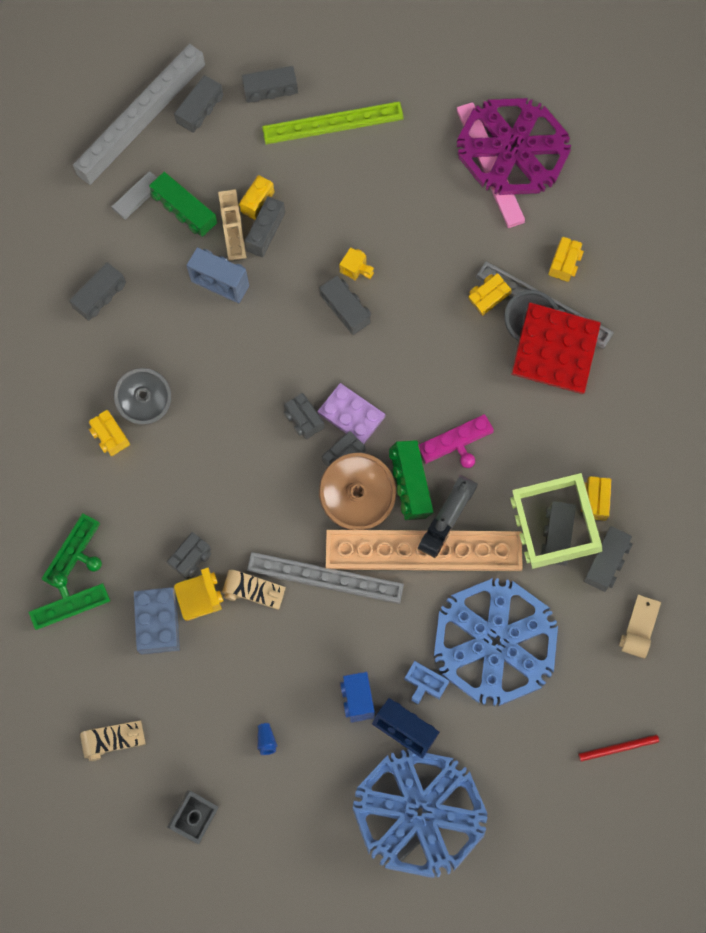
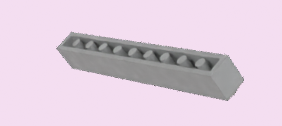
(139, 114)

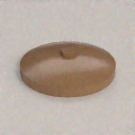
(357, 491)

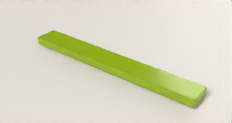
(332, 122)

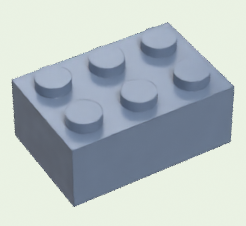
(218, 275)
(156, 621)

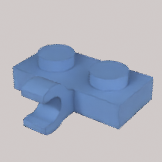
(426, 681)

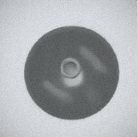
(517, 307)
(139, 409)

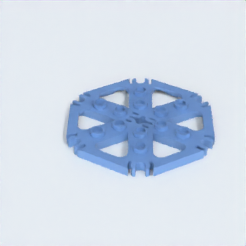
(493, 659)
(431, 802)

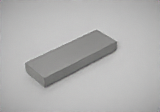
(134, 197)

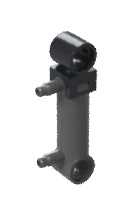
(442, 525)

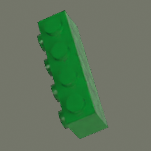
(182, 204)
(410, 480)

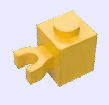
(355, 264)

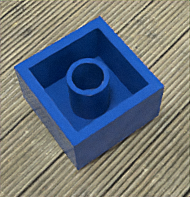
(359, 698)

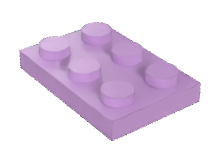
(351, 413)

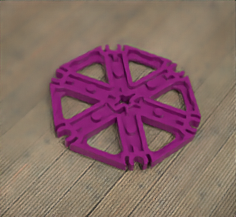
(524, 151)

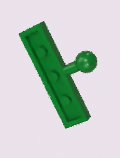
(73, 550)
(69, 604)

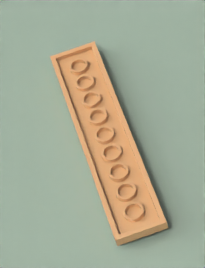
(400, 551)

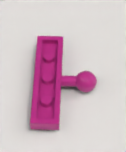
(456, 440)

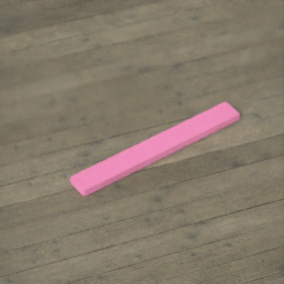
(507, 203)

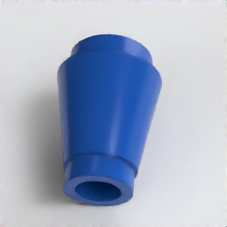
(266, 740)

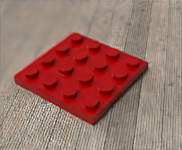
(556, 348)

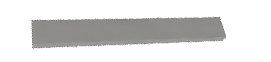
(518, 286)
(325, 578)

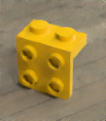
(198, 595)

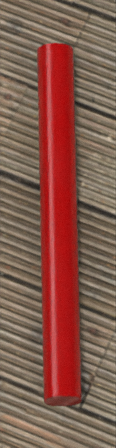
(618, 748)

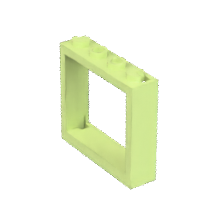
(566, 554)

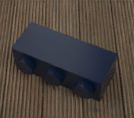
(405, 727)

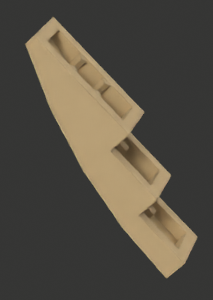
(232, 225)

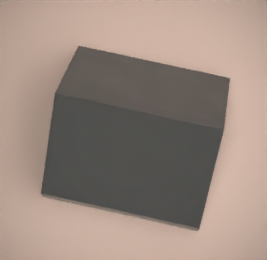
(193, 817)

